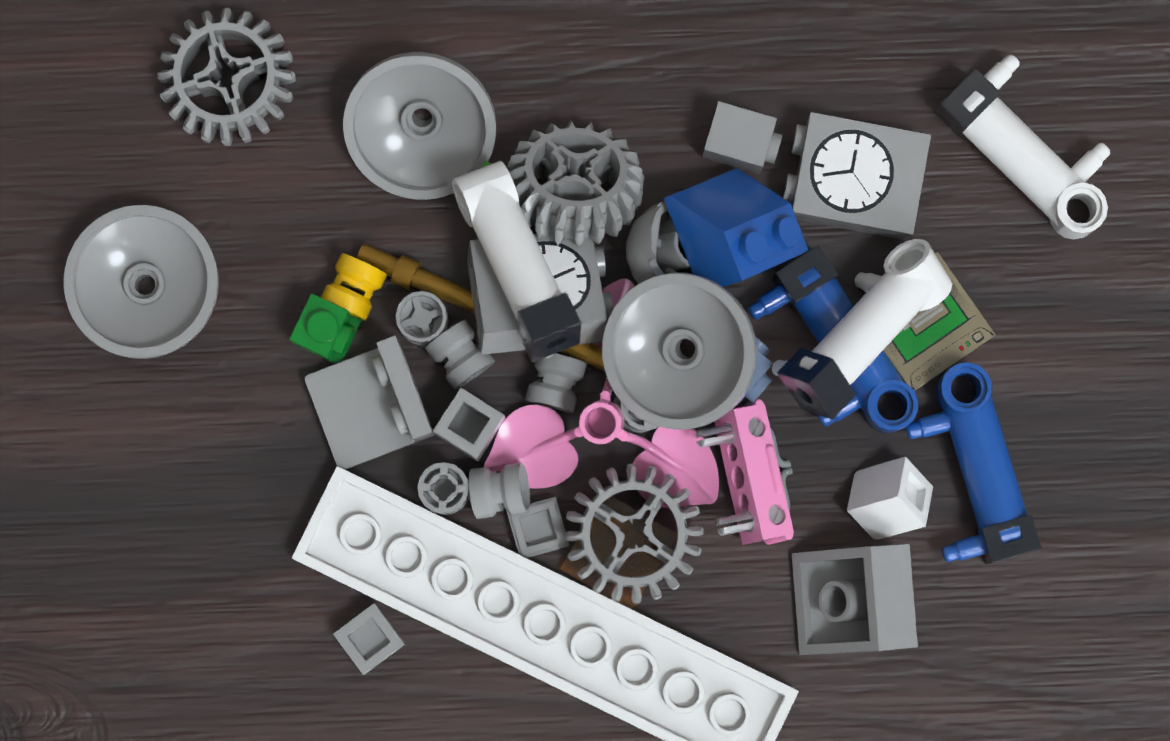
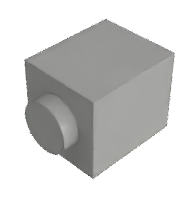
(742, 138)
(469, 424)

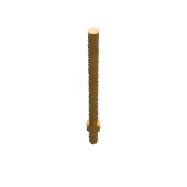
(408, 274)

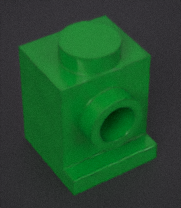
(325, 330)

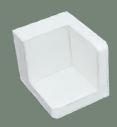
(890, 498)

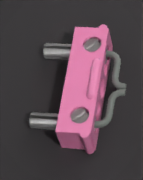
(752, 475)

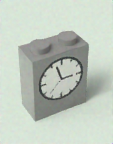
(857, 175)
(574, 271)

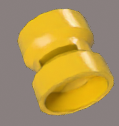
(358, 276)

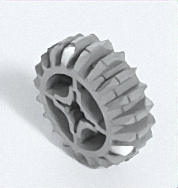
(204, 81)
(576, 167)
(670, 557)

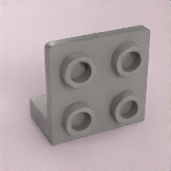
(369, 405)

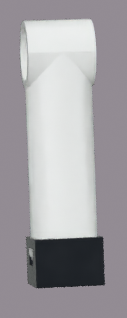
(1021, 154)
(493, 209)
(911, 284)

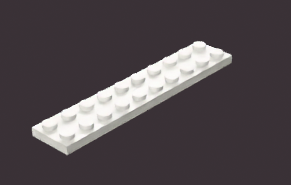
(536, 618)

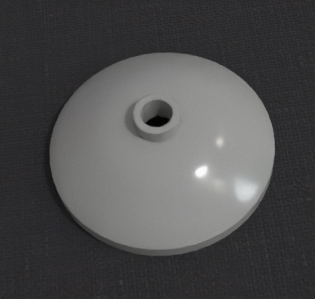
(413, 154)
(112, 260)
(646, 359)

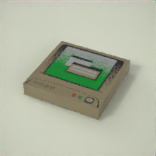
(938, 336)

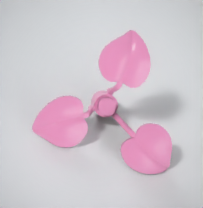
(539, 441)

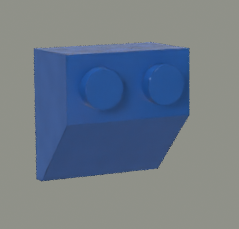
(734, 227)

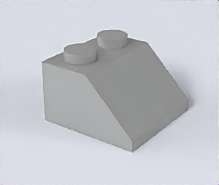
(854, 600)

